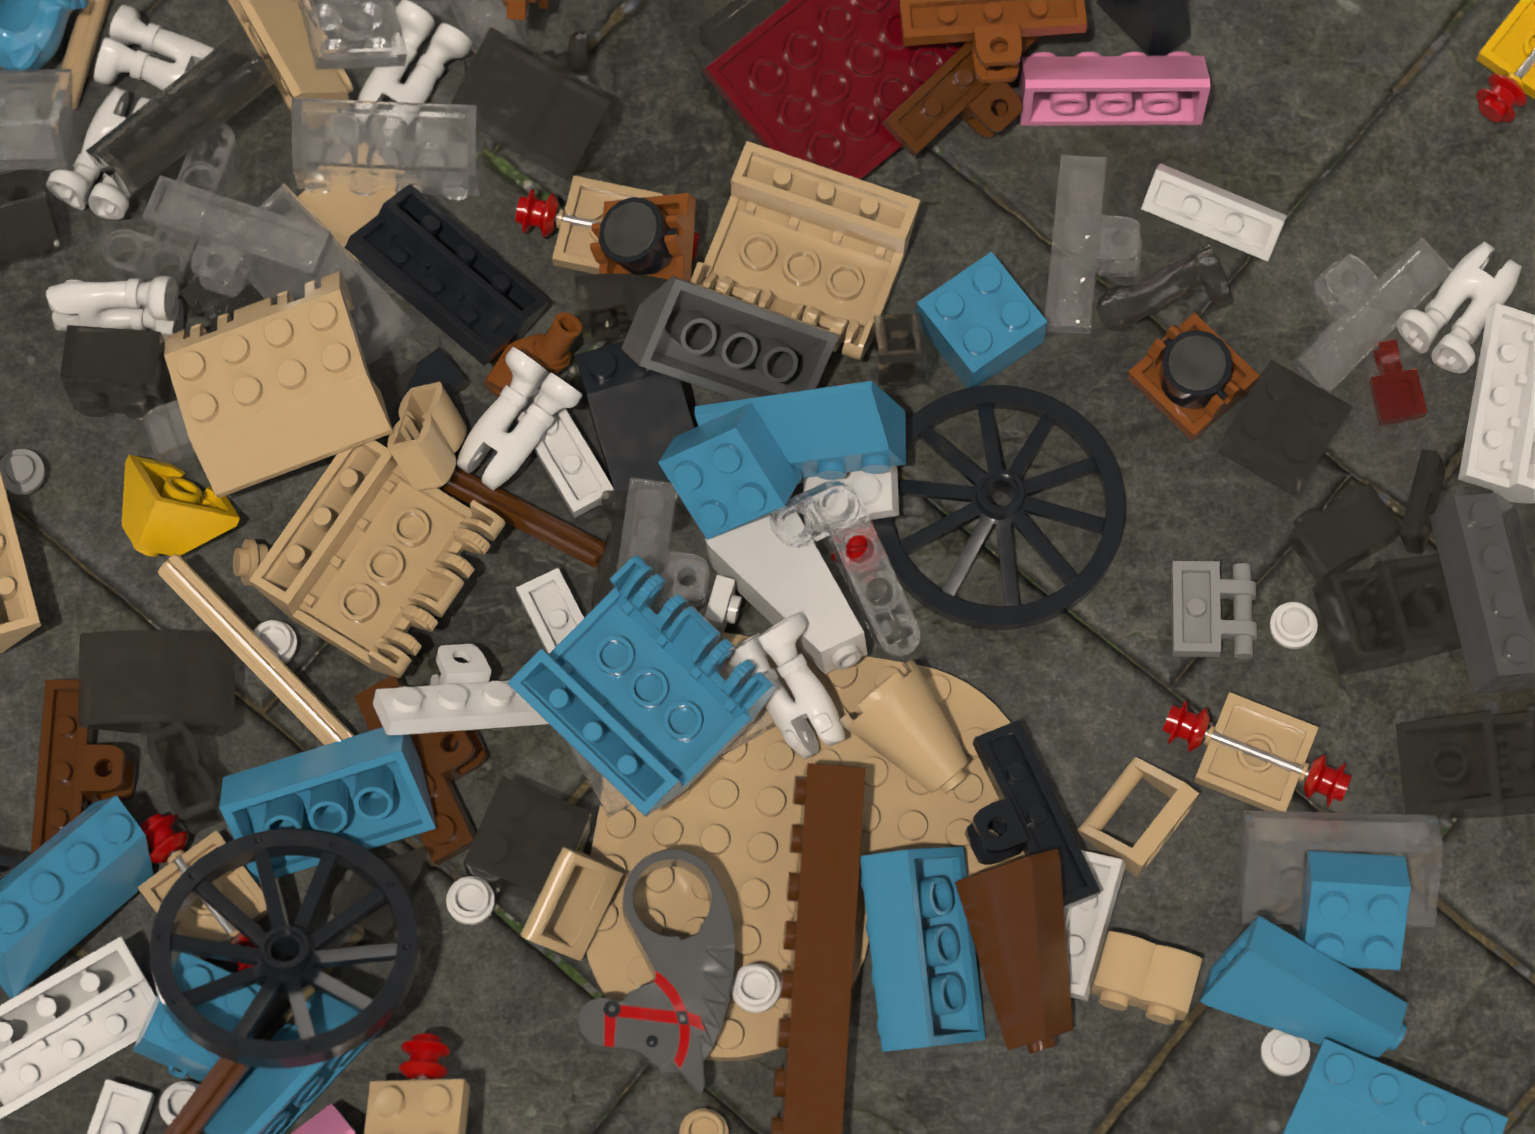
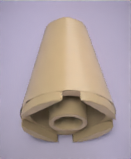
(909, 730)

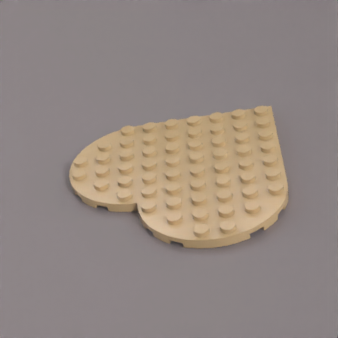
(741, 826)

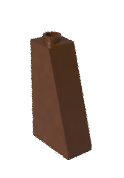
(1022, 947)

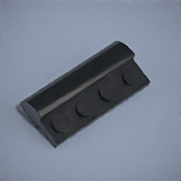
(447, 274)

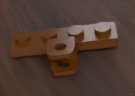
(950, 93)
(440, 764)
(71, 766)

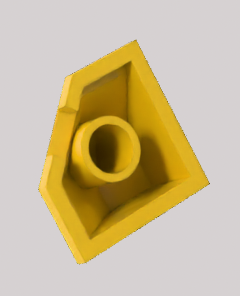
(168, 512)

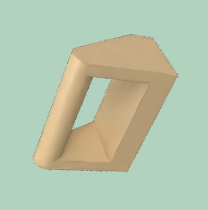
(1157, 834)
(571, 903)

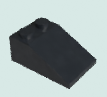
(631, 413)

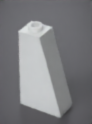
(791, 581)

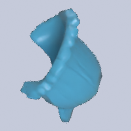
(32, 31)

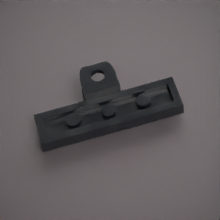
(1026, 813)

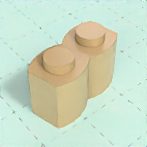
(427, 436)
(1145, 977)

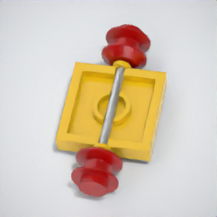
(1512, 58)

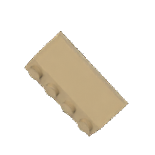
(282, 42)

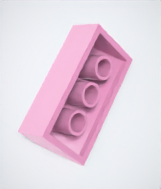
(1113, 89)

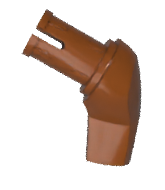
(547, 349)

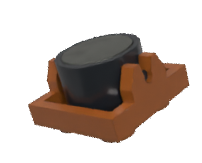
(646, 236)
(1192, 376)

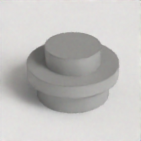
(22, 471)

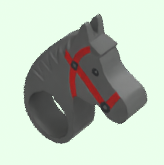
(683, 1009)

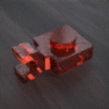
(1395, 392)

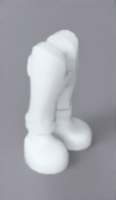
(129, 29)
(445, 45)
(76, 185)
(1462, 283)
(118, 304)
(493, 425)
(809, 693)

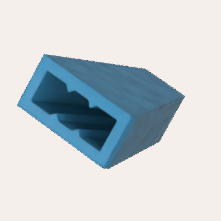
(1303, 992)

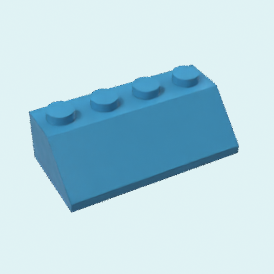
(829, 428)
(353, 788)
(68, 890)
(921, 949)
(1367, 1097)
(276, 1098)

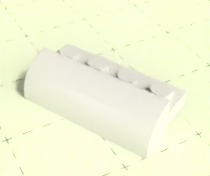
(1502, 411)
(70, 1023)

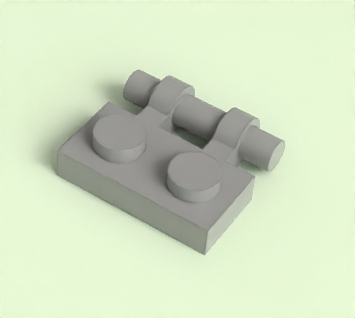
(1197, 609)

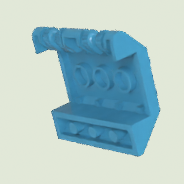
(643, 690)

